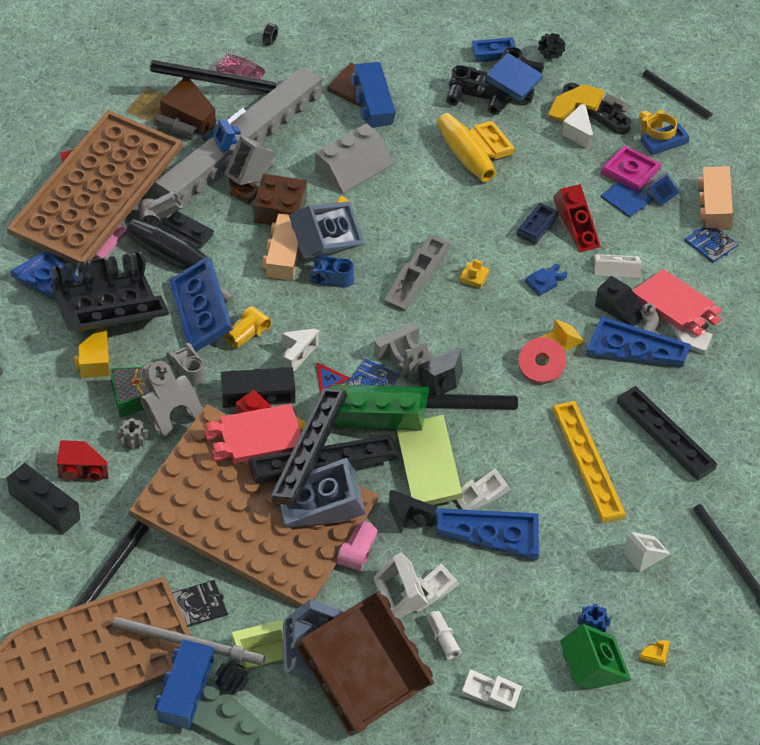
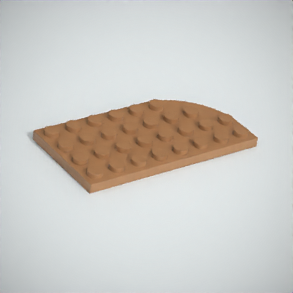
(83, 659)

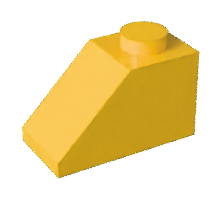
(94, 355)

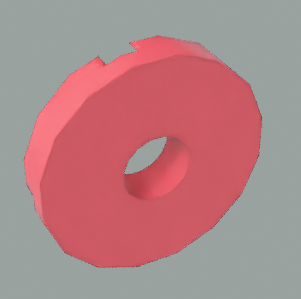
(542, 347)

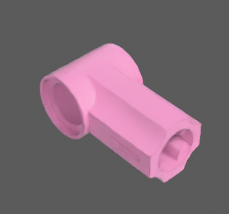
(357, 549)

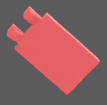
(678, 302)
(254, 433)

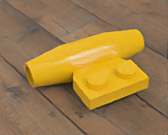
(476, 145)

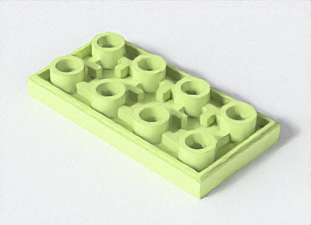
(430, 462)

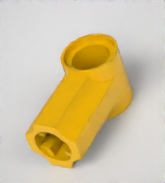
(250, 324)

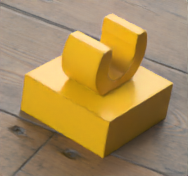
(474, 274)

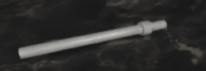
(236, 653)

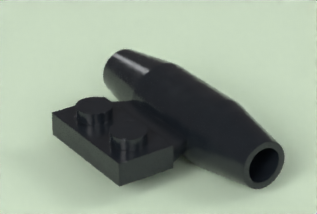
(175, 241)

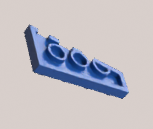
(497, 530)

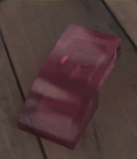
(239, 66)

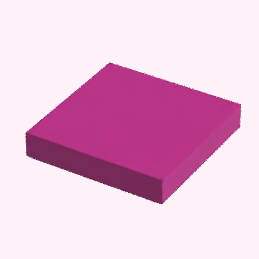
(630, 168)

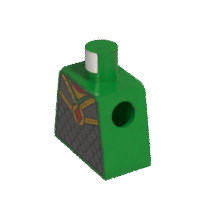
(128, 389)

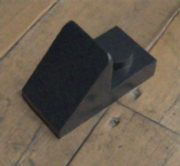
(407, 507)

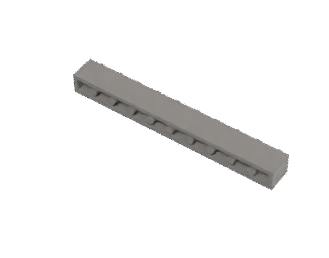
(255, 124)

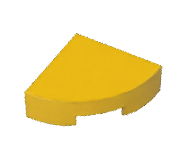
(655, 653)

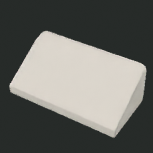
(617, 265)

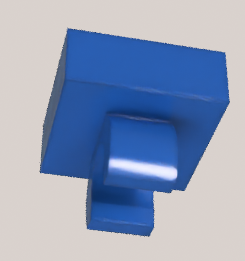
(225, 134)

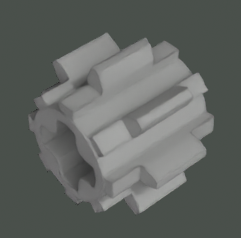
(132, 433)

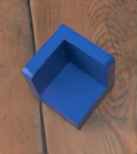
(664, 188)

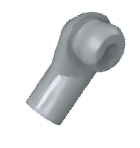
(650, 317)

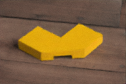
(568, 101)

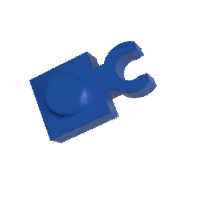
(544, 281)

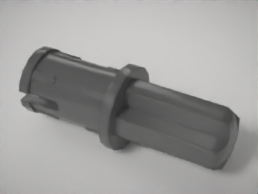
(175, 126)

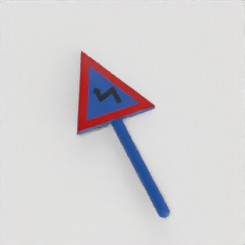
(329, 377)

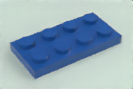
(200, 304)

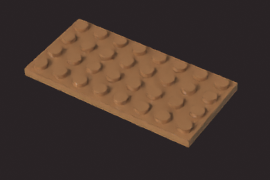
(95, 188)

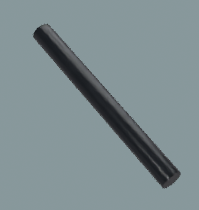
(677, 94)

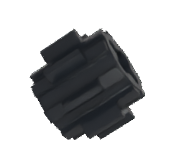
(551, 46)
(232, 677)

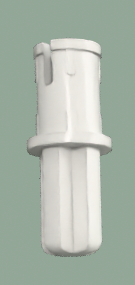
(443, 635)

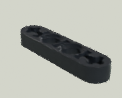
(608, 121)

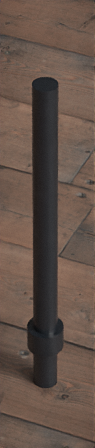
(728, 551)

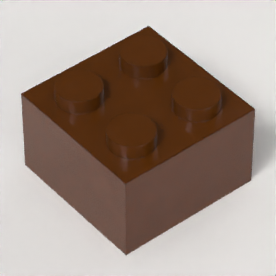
(278, 196)

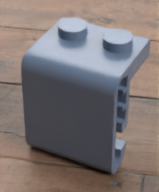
(296, 626)

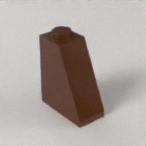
(189, 106)

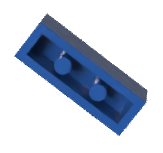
(373, 94)
(184, 684)

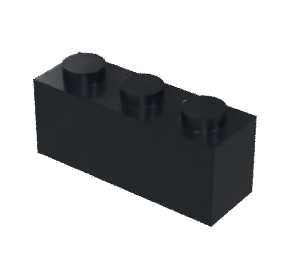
(272, 384)
(43, 498)

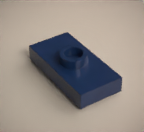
(537, 223)

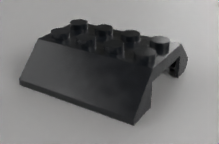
(104, 295)

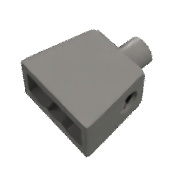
(249, 161)

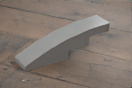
(417, 272)

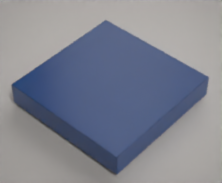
(514, 77)

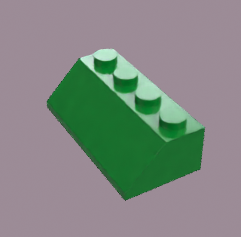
(382, 407)

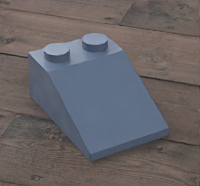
(326, 229)
(328, 497)

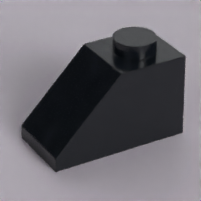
(619, 301)
(442, 373)

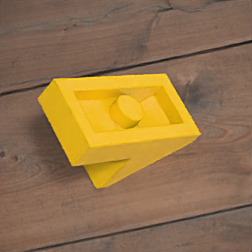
(564, 335)

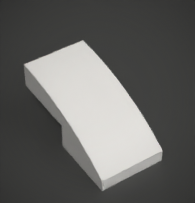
(483, 491)
(436, 585)
(495, 692)

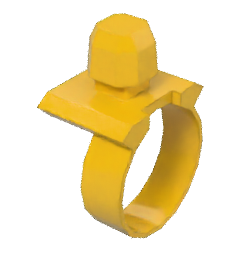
(651, 121)

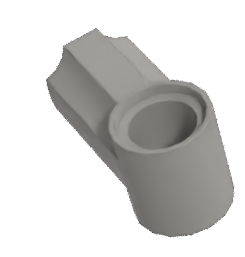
(153, 210)

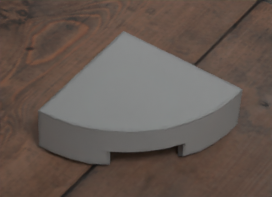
(616, 102)

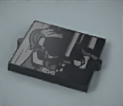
(200, 603)

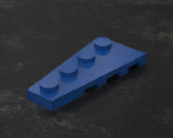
(36, 273)
(631, 343)

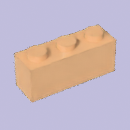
(716, 198)
(282, 250)

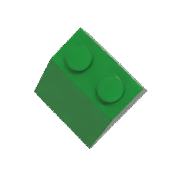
(594, 658)

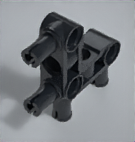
(473, 83)

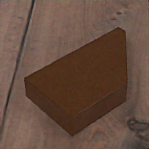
(244, 192)

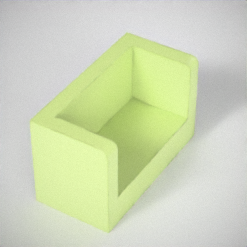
(262, 639)

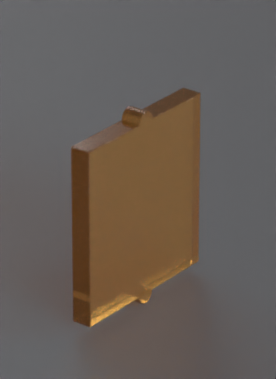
(147, 105)

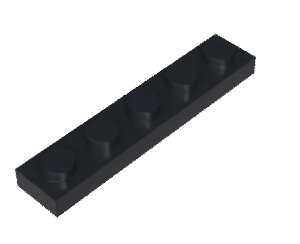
(667, 433)

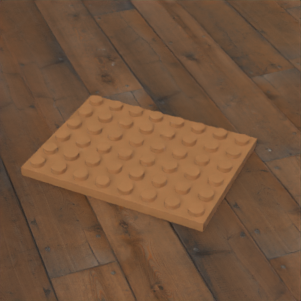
(233, 521)

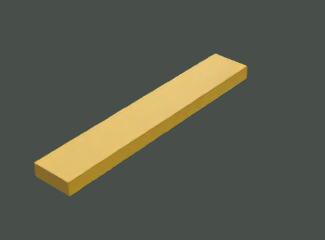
(588, 462)

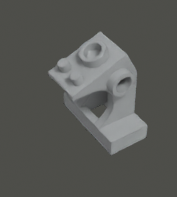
(404, 347)

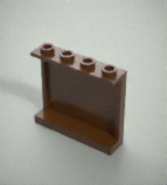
(364, 662)

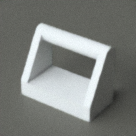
(415, 596)

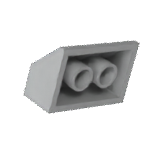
(353, 158)

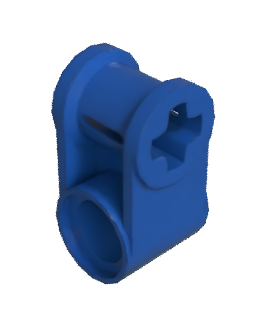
(334, 271)

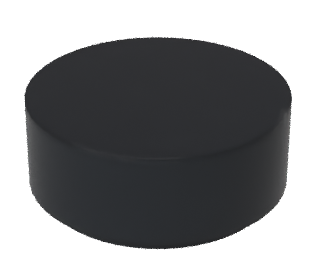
(270, 33)

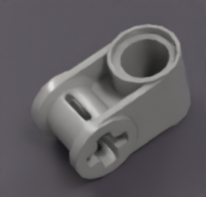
(187, 363)

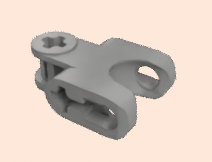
(165, 394)

